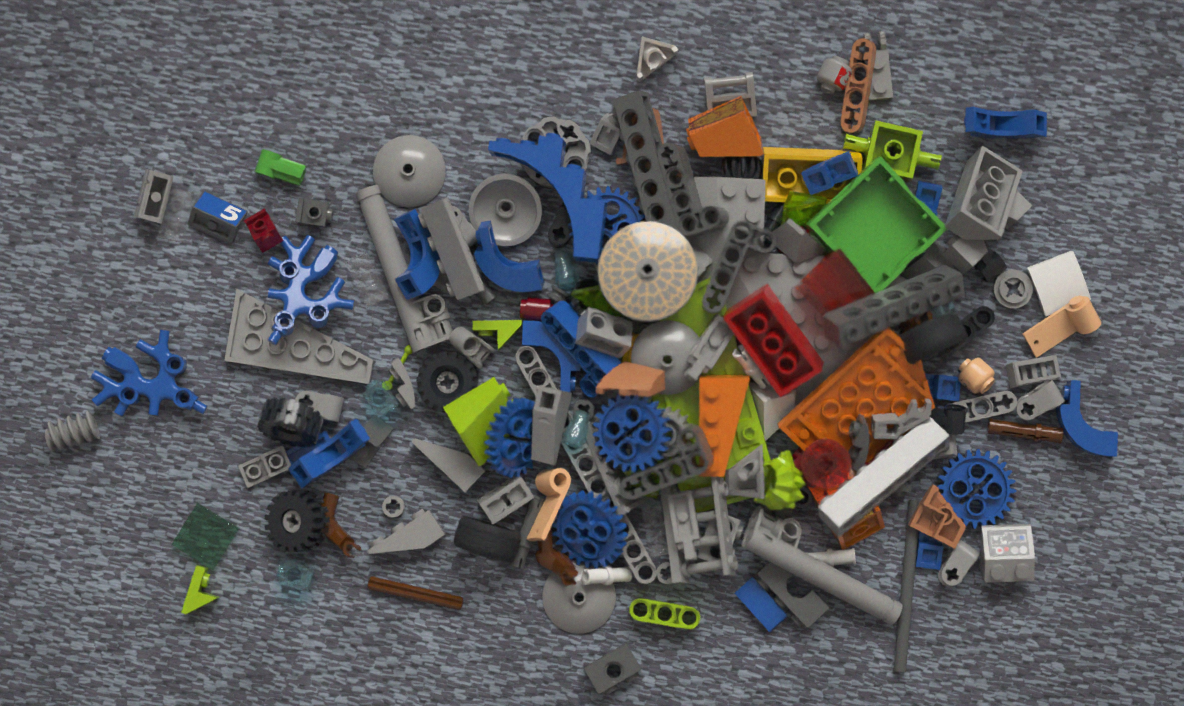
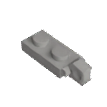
(708, 347)
(684, 523)

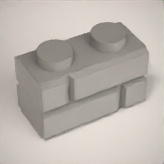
(153, 196)

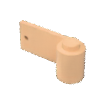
(1075, 316)
(554, 485)

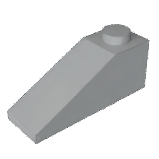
(456, 465)

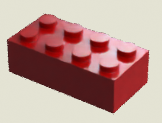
(773, 340)

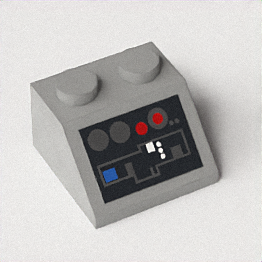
(1007, 553)

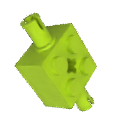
(905, 143)

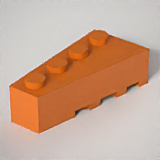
(719, 415)

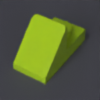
(505, 329)
(195, 597)

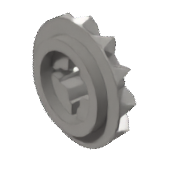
(1024, 288)

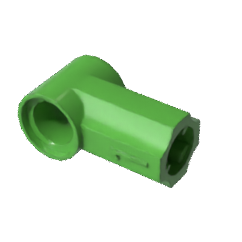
(275, 166)

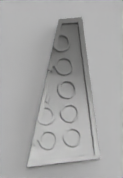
(300, 352)

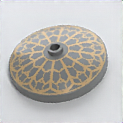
(653, 294)

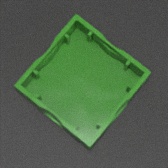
(877, 224)

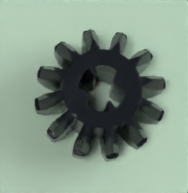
(741, 167)

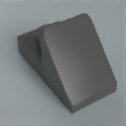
(378, 433)

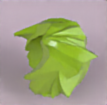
(782, 483)

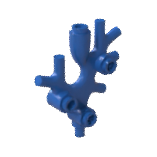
(294, 296)
(155, 389)

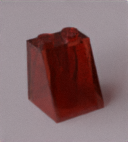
(833, 283)

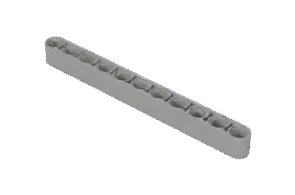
(587, 477)

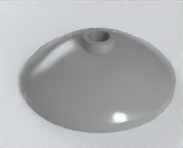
(409, 188)
(509, 225)
(667, 339)
(573, 615)

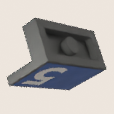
(216, 217)

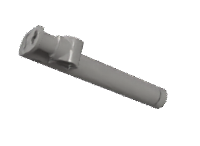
(420, 324)
(778, 543)

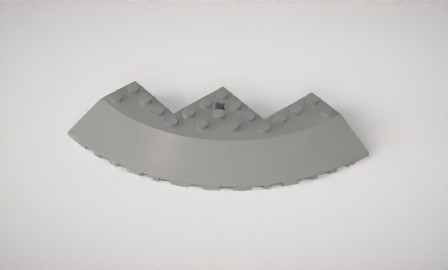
(746, 202)

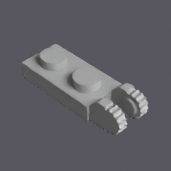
(881, 80)

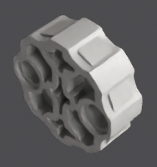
(574, 154)

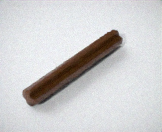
(415, 593)

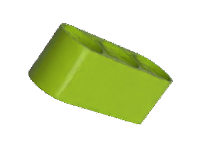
(676, 613)

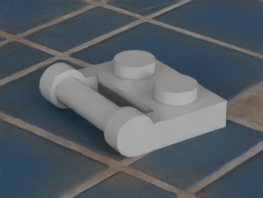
(716, 100)

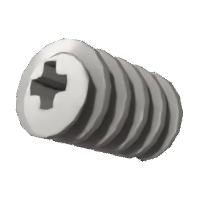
(71, 431)

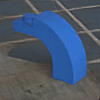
(1005, 124)
(423, 261)
(502, 271)
(536, 335)
(1078, 431)
(330, 454)

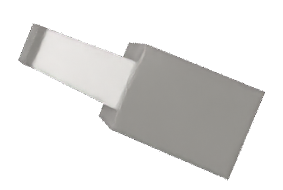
(902, 423)

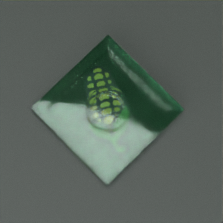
(205, 536)

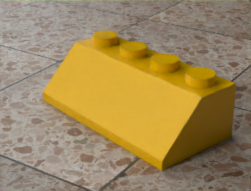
(784, 167)

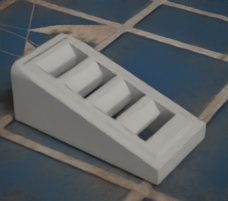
(1014, 375)

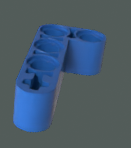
(562, 323)

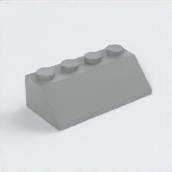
(983, 197)
(452, 248)

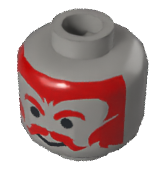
(834, 74)

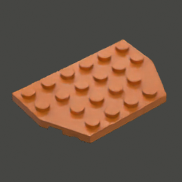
(867, 383)

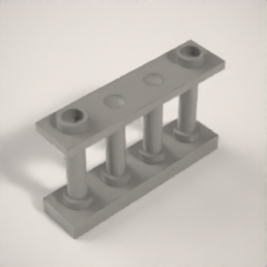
(680, 568)

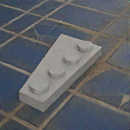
(610, 475)

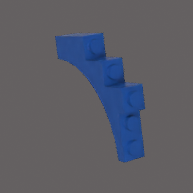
(547, 160)

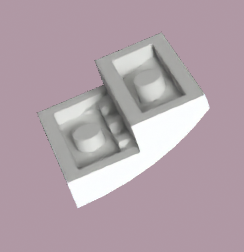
(1057, 282)

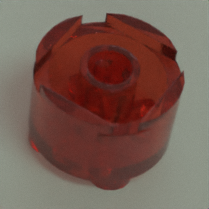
(834, 455)

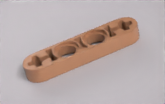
(862, 86)

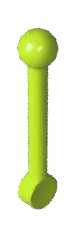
(408, 351)

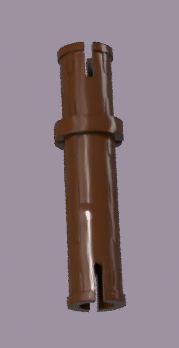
(1035, 432)

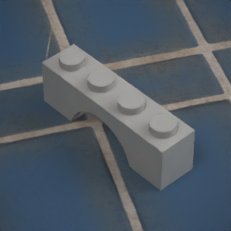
(967, 253)

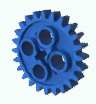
(625, 206)
(643, 450)
(506, 454)
(961, 471)
(589, 529)

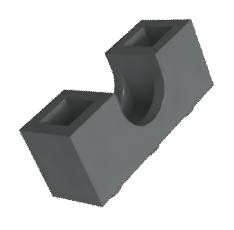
(804, 609)

